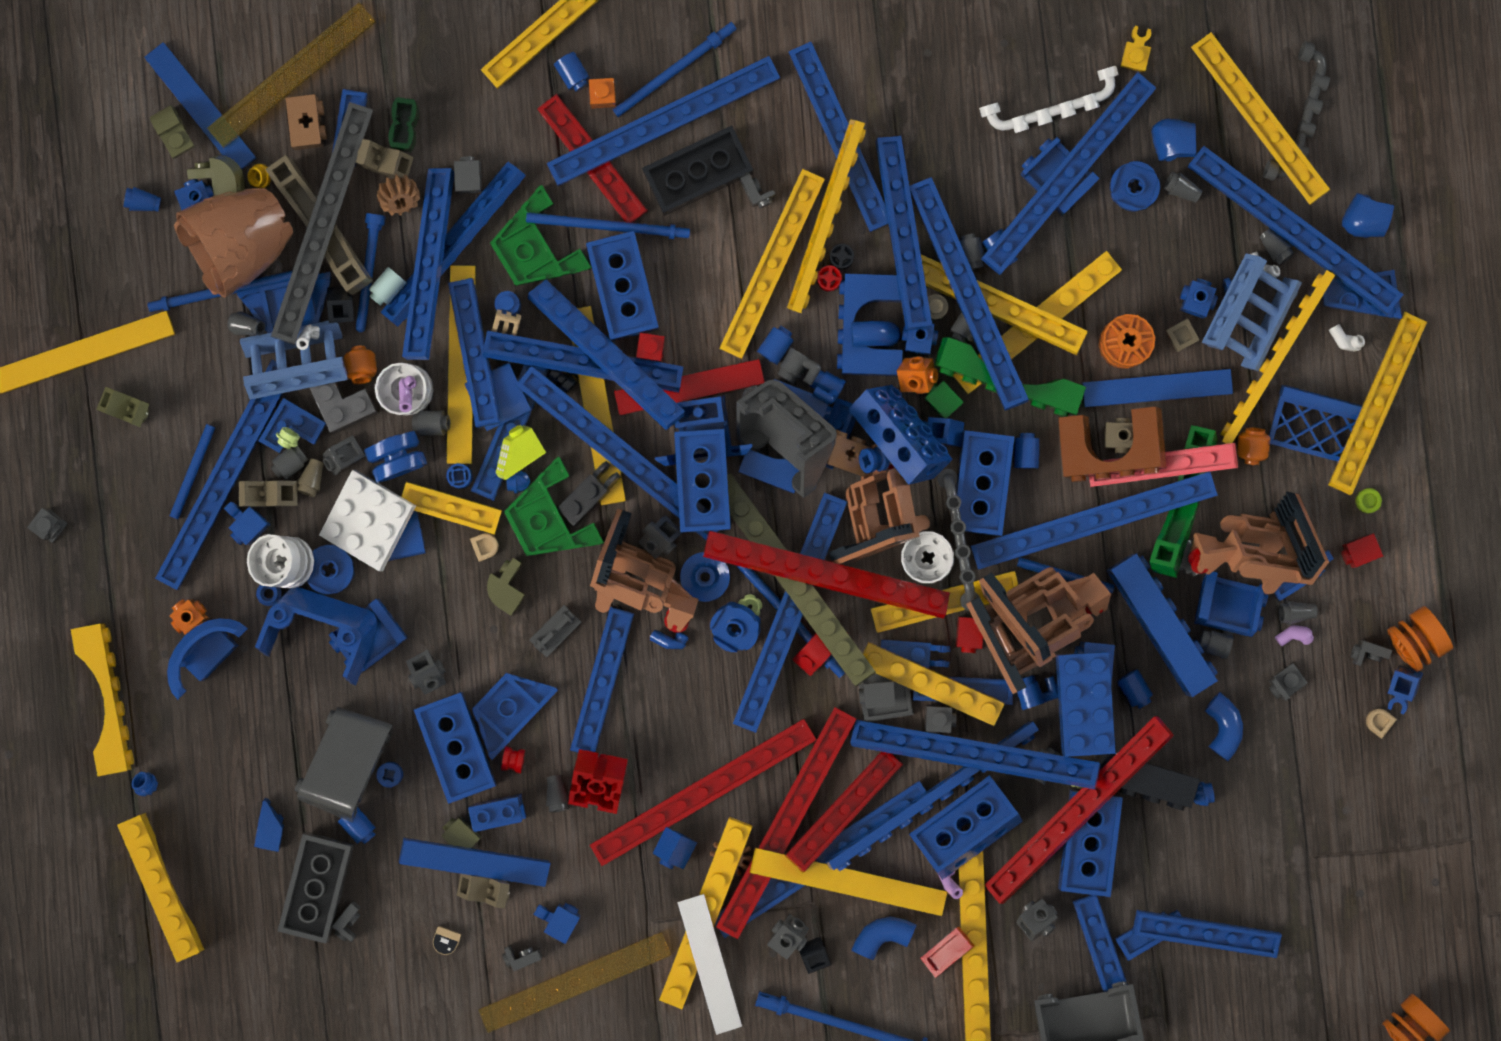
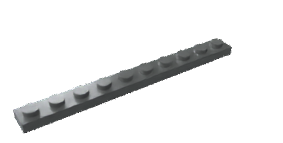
(321, 223)

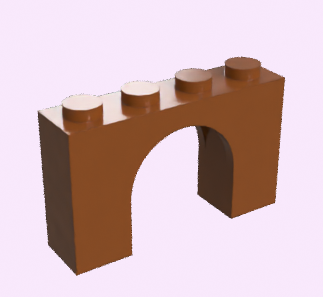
(1145, 454)

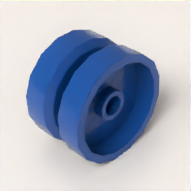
(394, 453)

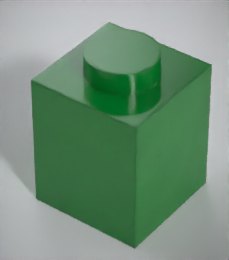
(943, 399)

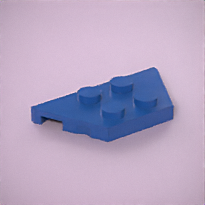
(266, 301)
(508, 709)

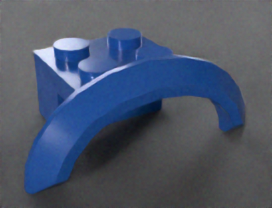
(705, 415)
(202, 651)

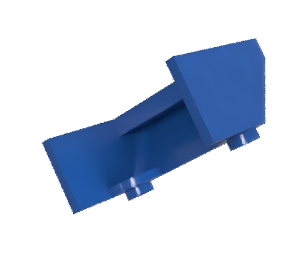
(355, 624)

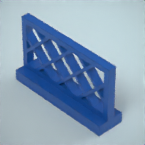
(1317, 402)

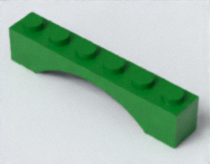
(961, 359)
(1177, 527)

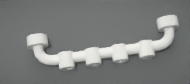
(1045, 115)

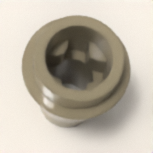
(310, 480)

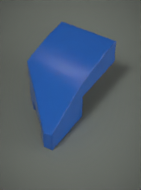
(269, 828)

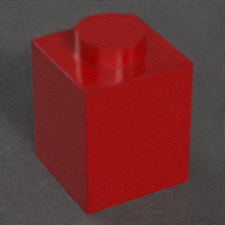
(650, 347)
(1361, 551)
(968, 635)

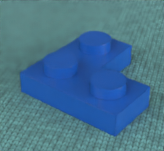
(295, 418)

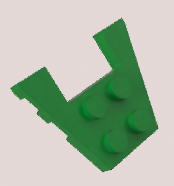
(525, 250)
(539, 521)

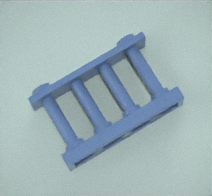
(1234, 302)
(294, 377)

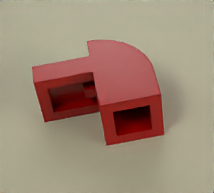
(812, 655)

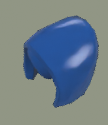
(1174, 139)
(1367, 217)

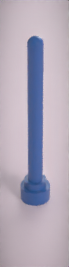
(374, 224)

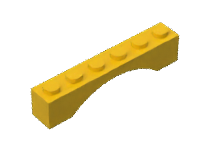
(92, 647)
(151, 869)

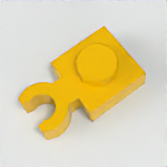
(1136, 54)

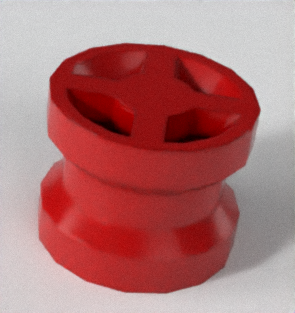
(830, 274)
(513, 760)

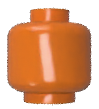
(360, 364)
(1253, 445)

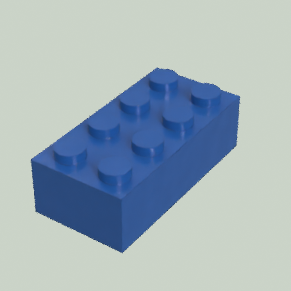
(1085, 704)

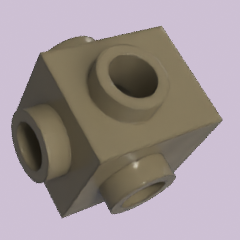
(1112, 438)

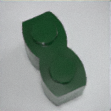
(405, 117)

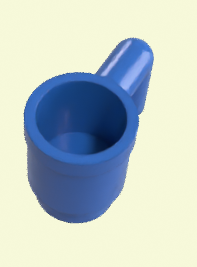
(827, 387)
(1032, 694)

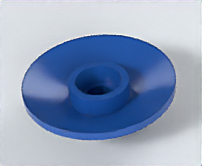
(693, 584)

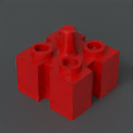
(597, 781)

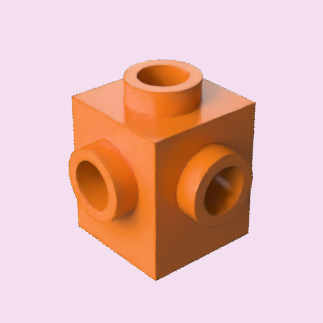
(917, 375)
(196, 611)

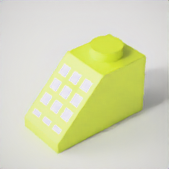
(518, 451)

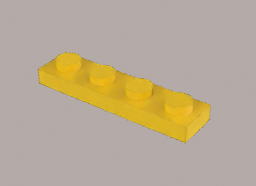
(452, 508)

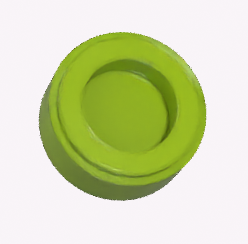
(1368, 500)

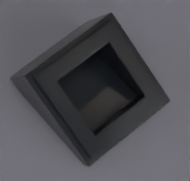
(814, 955)

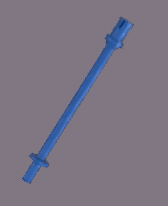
(782, 1006)

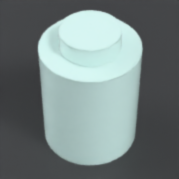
(386, 287)

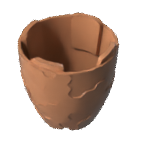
(234, 237)

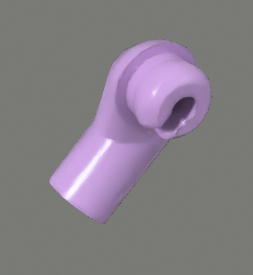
(406, 393)
(1295, 632)
(951, 887)

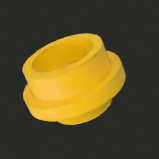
(258, 176)

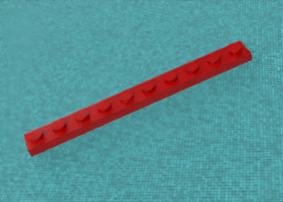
(826, 574)
(702, 792)
(1079, 810)
(788, 818)

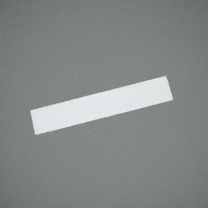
(709, 964)

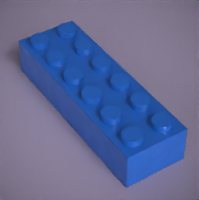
(1161, 624)

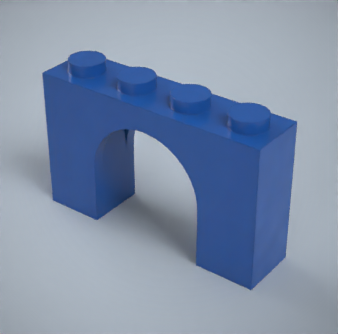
(857, 292)
(780, 471)

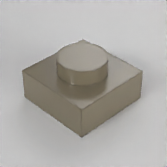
(1182, 335)

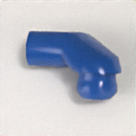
(668, 642)

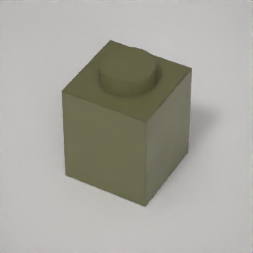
(460, 833)

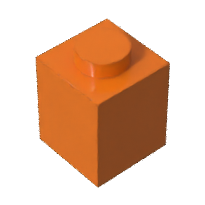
(602, 93)

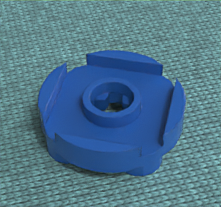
(1122, 193)
(342, 564)
(735, 614)

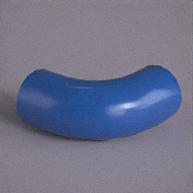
(875, 333)
(1229, 724)
(883, 931)

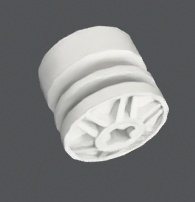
(388, 388)
(913, 554)
(280, 561)

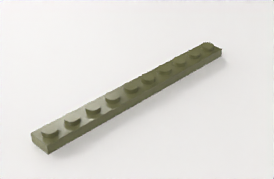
(802, 594)

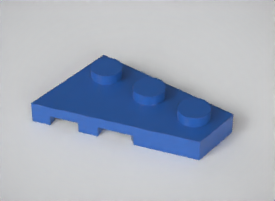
(1344, 298)

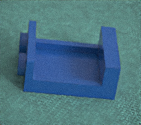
(1039, 169)
(1230, 605)
(387, 636)
(497, 812)

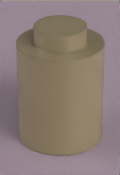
(938, 307)

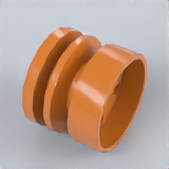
(1123, 355)
(1416, 641)
(1417, 1024)

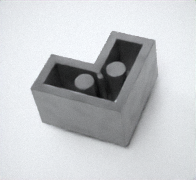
(340, 411)

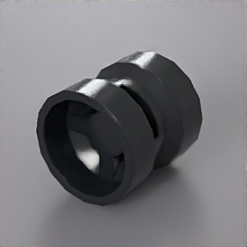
(562, 380)

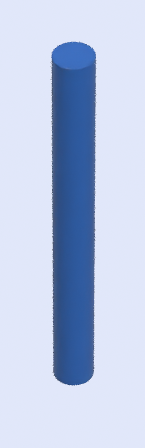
(192, 471)
(1068, 576)

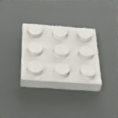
(367, 520)

